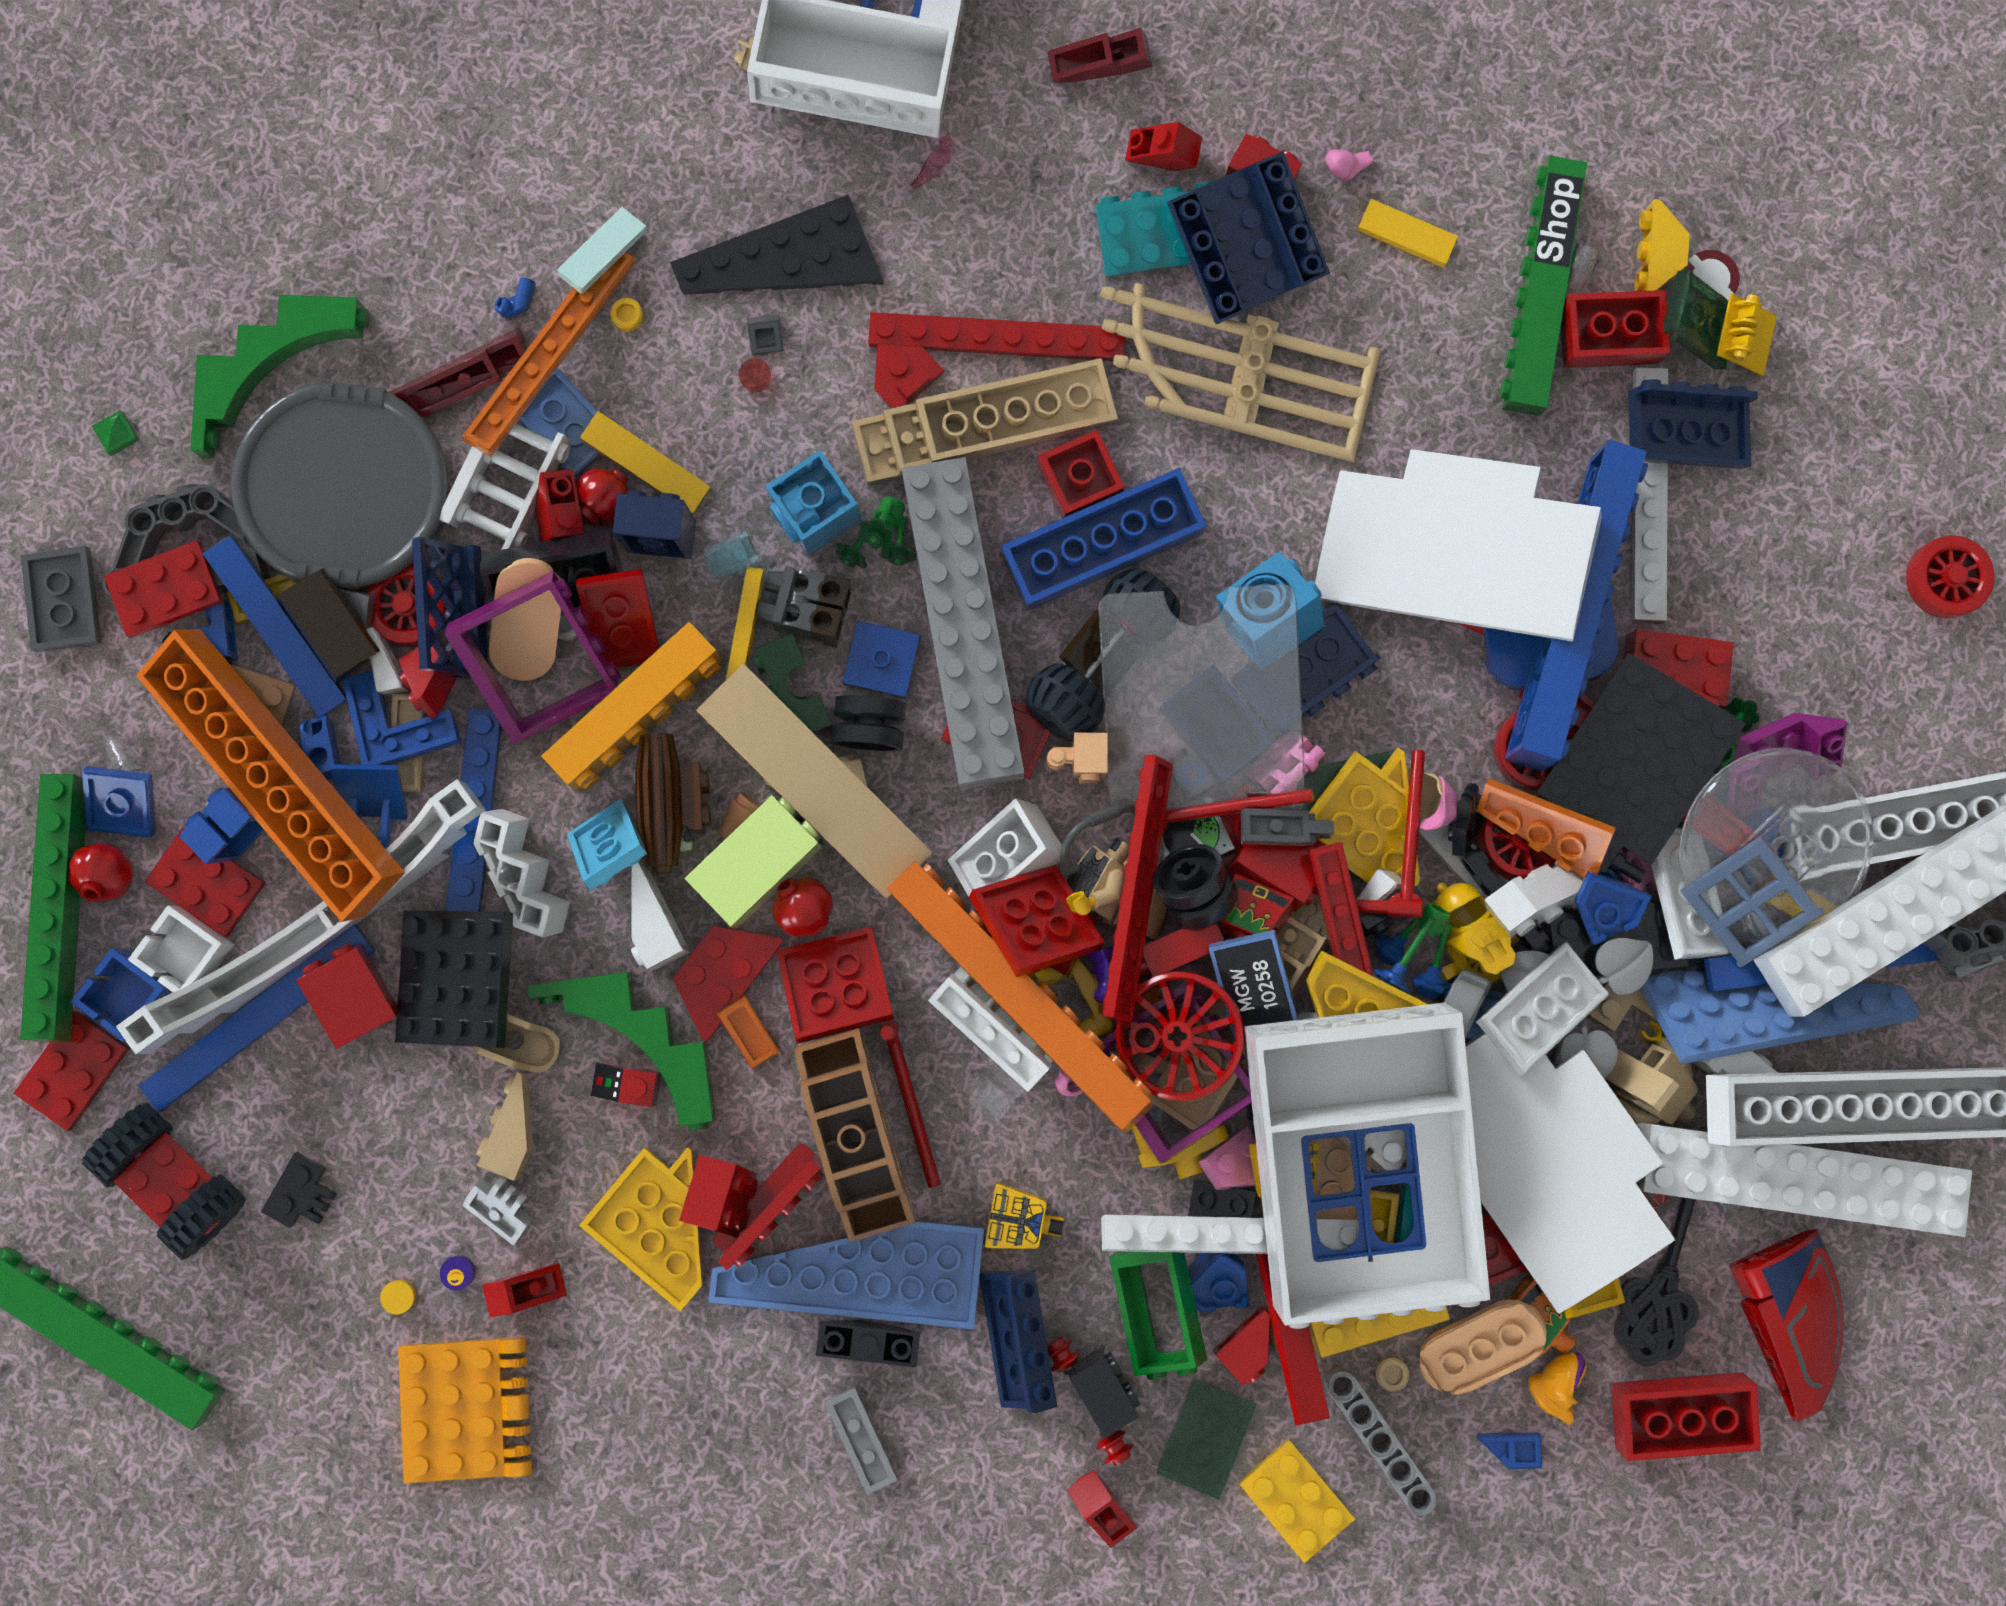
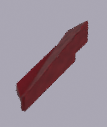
(463, 375)

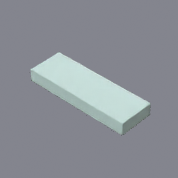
(601, 250)

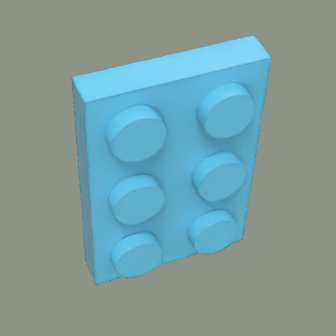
(606, 844)

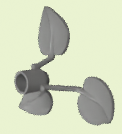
(1623, 964)

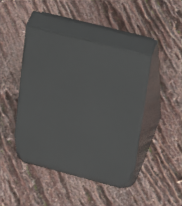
(765, 334)

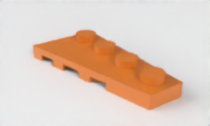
(1561, 833)

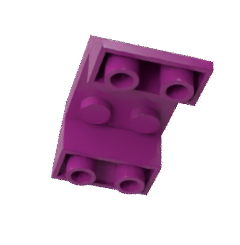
(1799, 731)

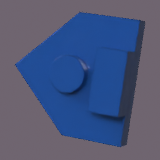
(1609, 906)
(1218, 1281)

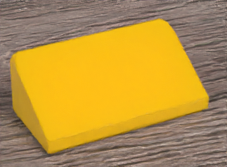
(1384, 1213)

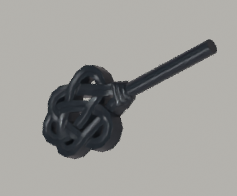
(1667, 1276)

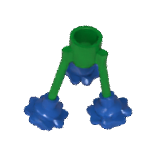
(1391, 951)

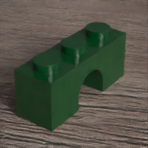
(777, 661)

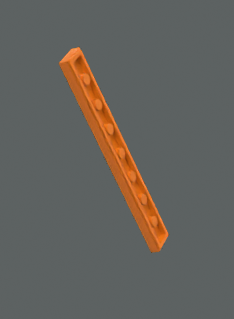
(542, 359)

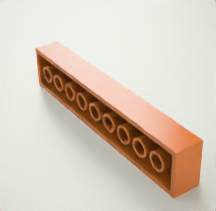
(270, 774)
(1021, 998)

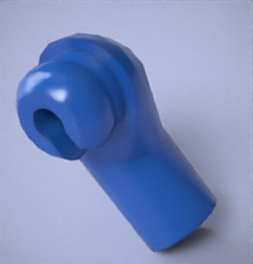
(516, 304)

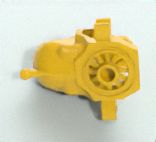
(1474, 934)

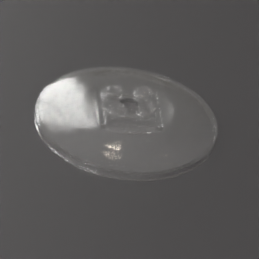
(1782, 799)

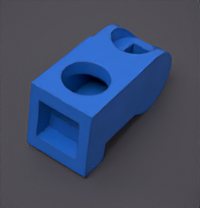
(319, 743)

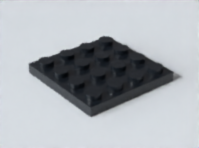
(454, 978)

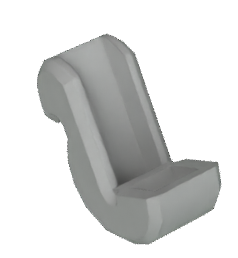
(1468, 995)

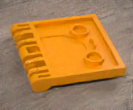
(459, 1411)

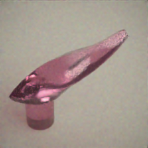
(934, 162)

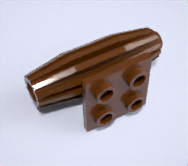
(667, 800)

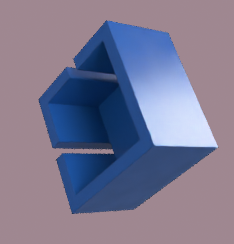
(222, 829)
(119, 996)

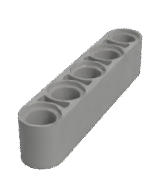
(1386, 1455)

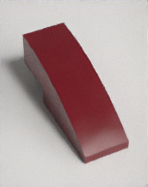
(1100, 57)

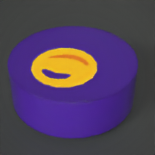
(457, 1272)

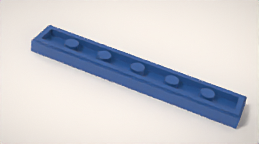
(274, 625)

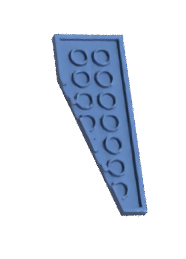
(1751, 1018)
(902, 1275)

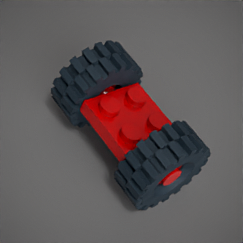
(163, 1180)

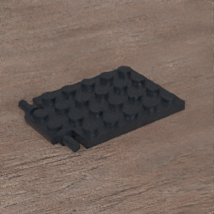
(1641, 760)

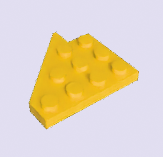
(1368, 814)
(1344, 989)
(642, 1225)

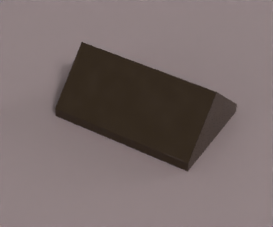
(328, 625)

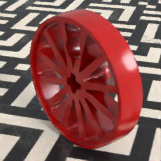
(1170, 1025)

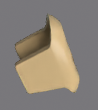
(537, 1052)

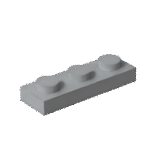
(861, 1440)

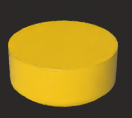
(626, 314)
(398, 1296)

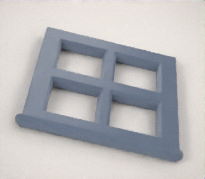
(1751, 902)

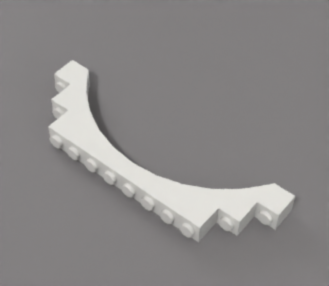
(246, 977)

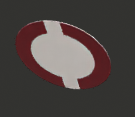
(1716, 270)

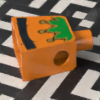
(1530, 1293)

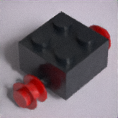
(1103, 1394)

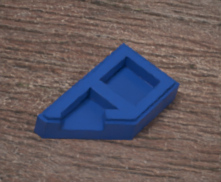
(1515, 1449)

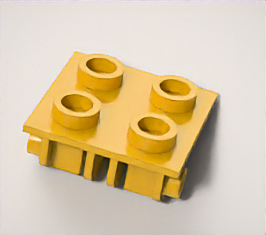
(1747, 333)

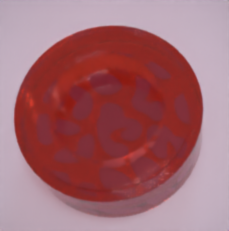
(755, 375)

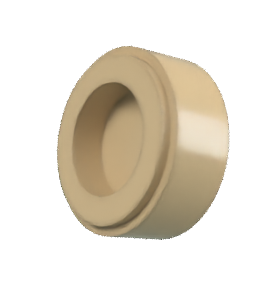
(1145, 1059)
(1391, 1374)

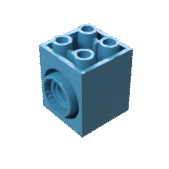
(812, 504)
(1283, 571)

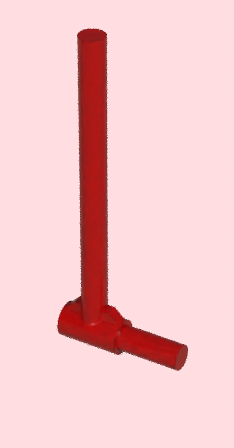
(1236, 806)
(1406, 902)
(889, 1032)

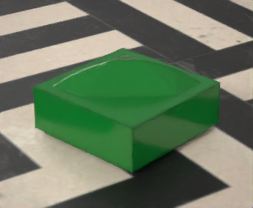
(115, 432)

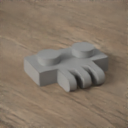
(499, 1209)

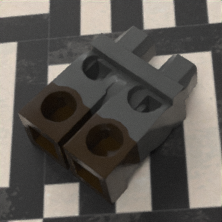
(806, 604)

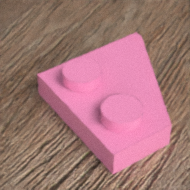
(1230, 1162)

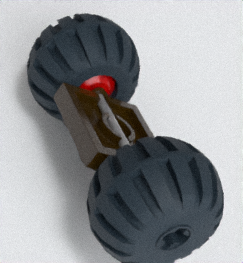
(1071, 695)

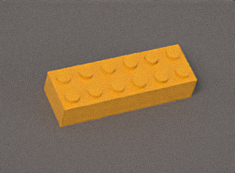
(633, 708)

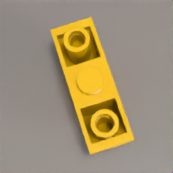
(1662, 249)

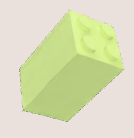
(754, 861)

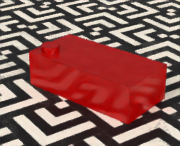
(1686, 1416)

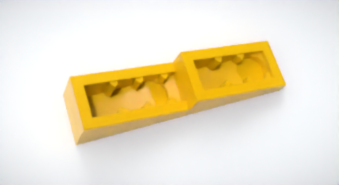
(643, 461)

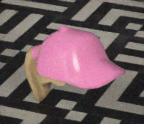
(1437, 802)

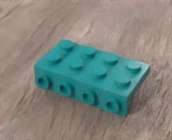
(1140, 232)

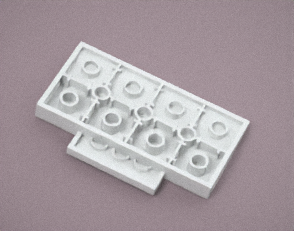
(1459, 546)
(1562, 1171)

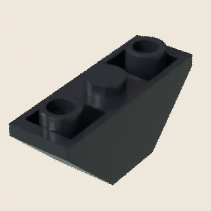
(868, 1342)

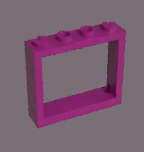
(476, 665)
(1146, 1125)

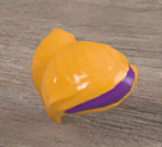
(1556, 1384)

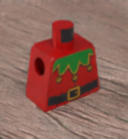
(1256, 909)

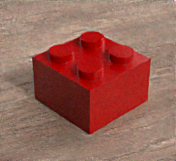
(1080, 473)
(719, 1196)

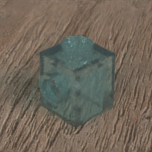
(730, 555)

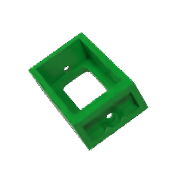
(1137, 1319)

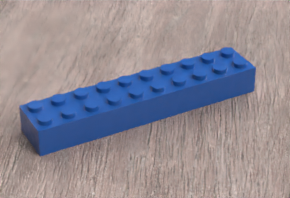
(1560, 665)

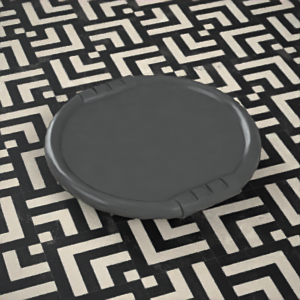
(338, 483)

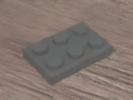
(60, 599)

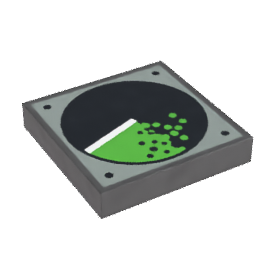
(1197, 831)

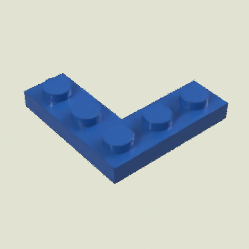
(386, 745)

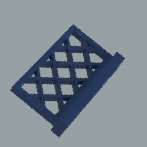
(464, 596)

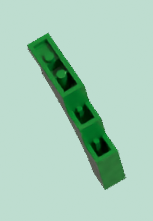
(227, 381)
(612, 1002)

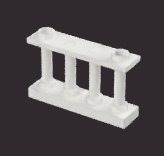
(471, 481)
(991, 1028)

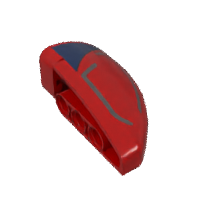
(1795, 1317)

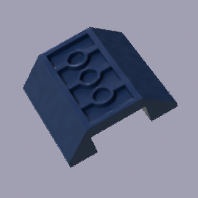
(1248, 237)

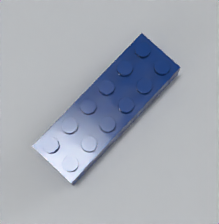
(1103, 539)

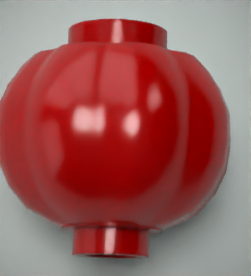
(598, 494)
(100, 872)
(802, 906)

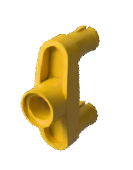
(1087, 985)
(1187, 1161)

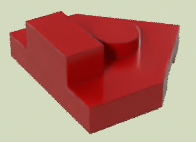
(903, 373)

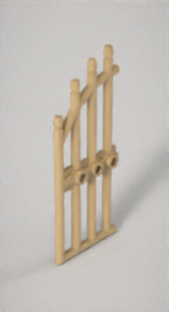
(1249, 374)

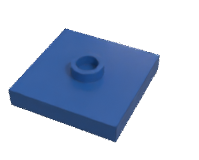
(881, 659)
(118, 801)

